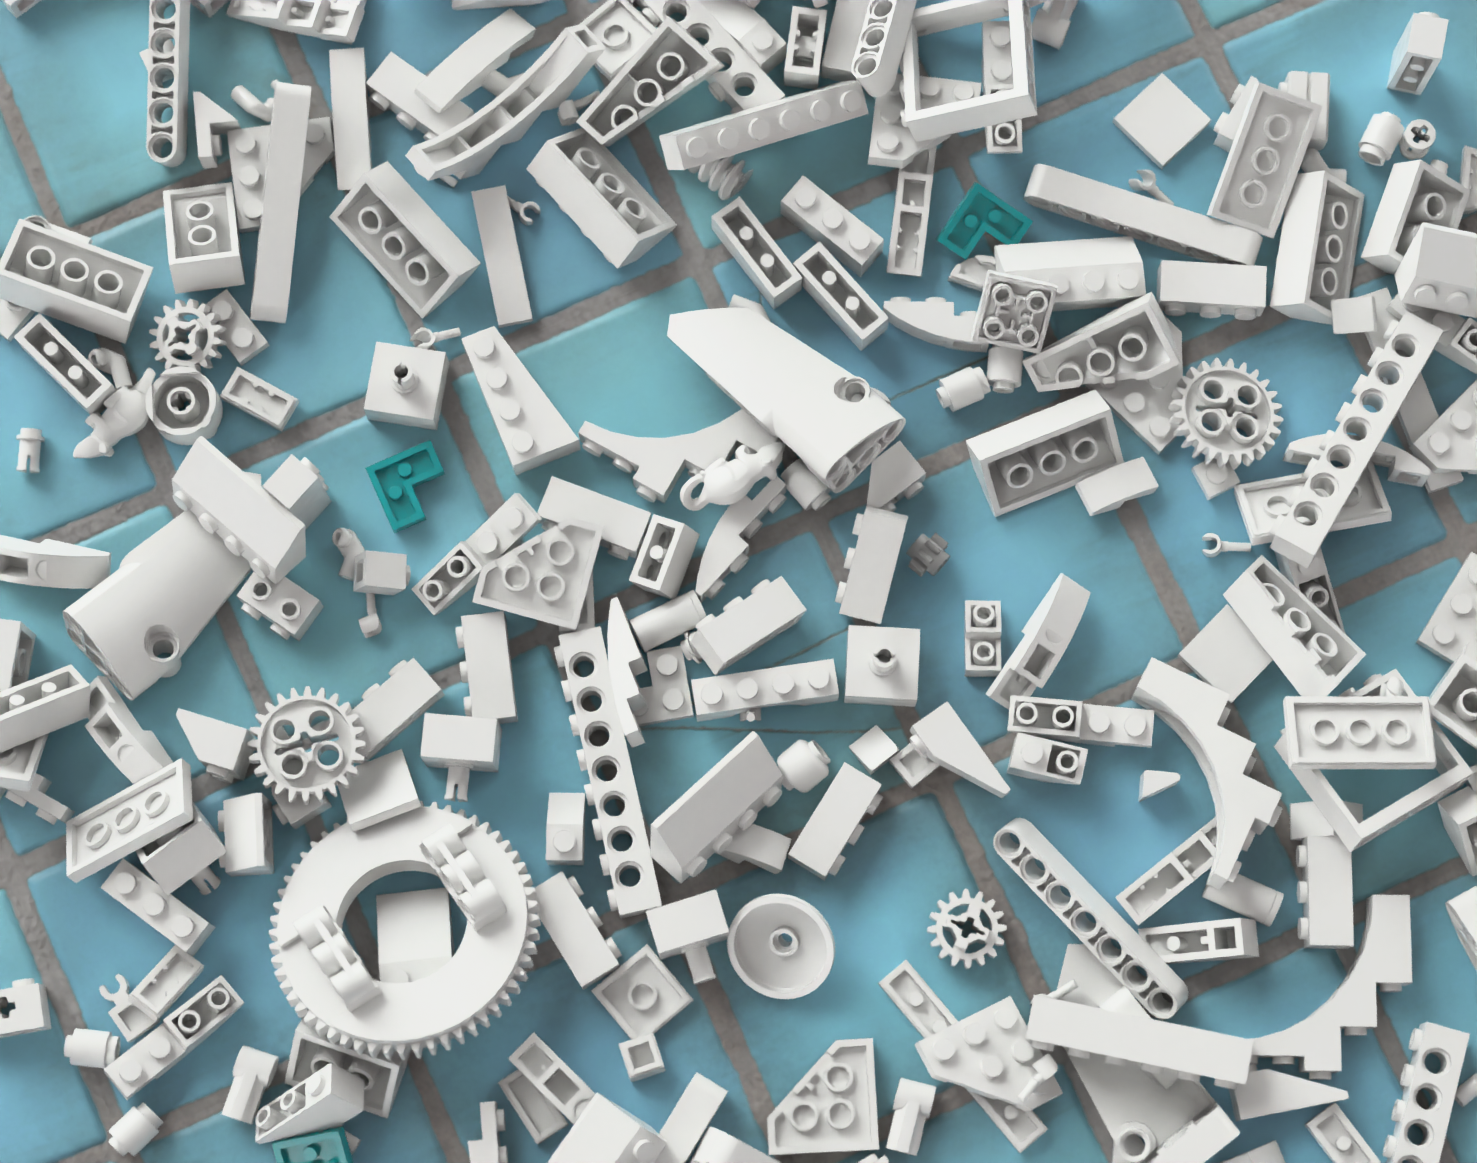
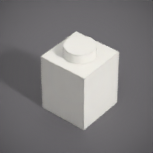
(381, 573)

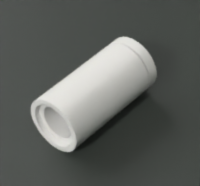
(667, 620)
(1247, 899)

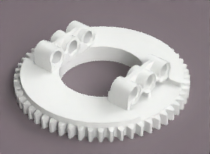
(330, 979)

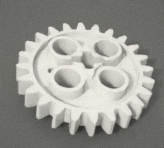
(1225, 413)
(299, 714)

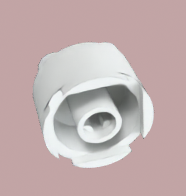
(168, 396)

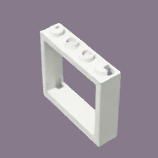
(978, 111)
(1449, 762)

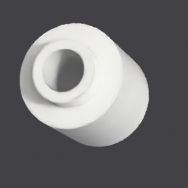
(1380, 138)
(1004, 368)
(962, 388)
(805, 486)
(92, 1048)
(135, 1130)

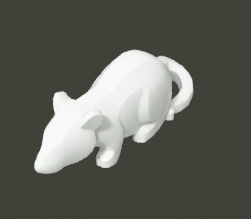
(124, 417)
(732, 480)

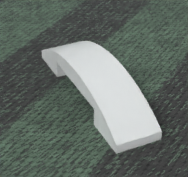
(1402, 466)

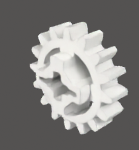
(173, 330)
(950, 922)

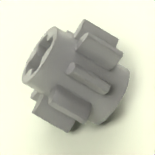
(928, 554)

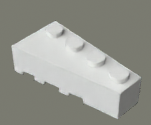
(651, 80)
(521, 411)
(1293, 630)

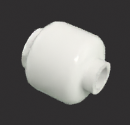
(803, 765)

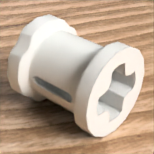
(1421, 148)

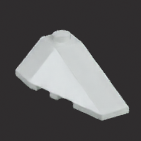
(1115, 347)

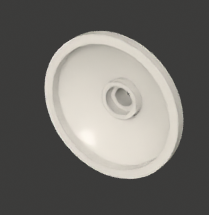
(771, 963)

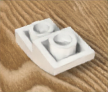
(1115, 485)
(982, 638)
(758, 847)

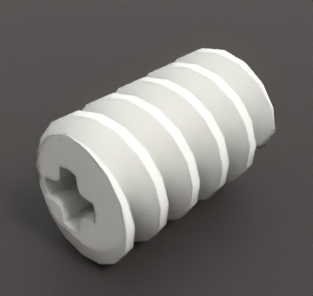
(723, 176)

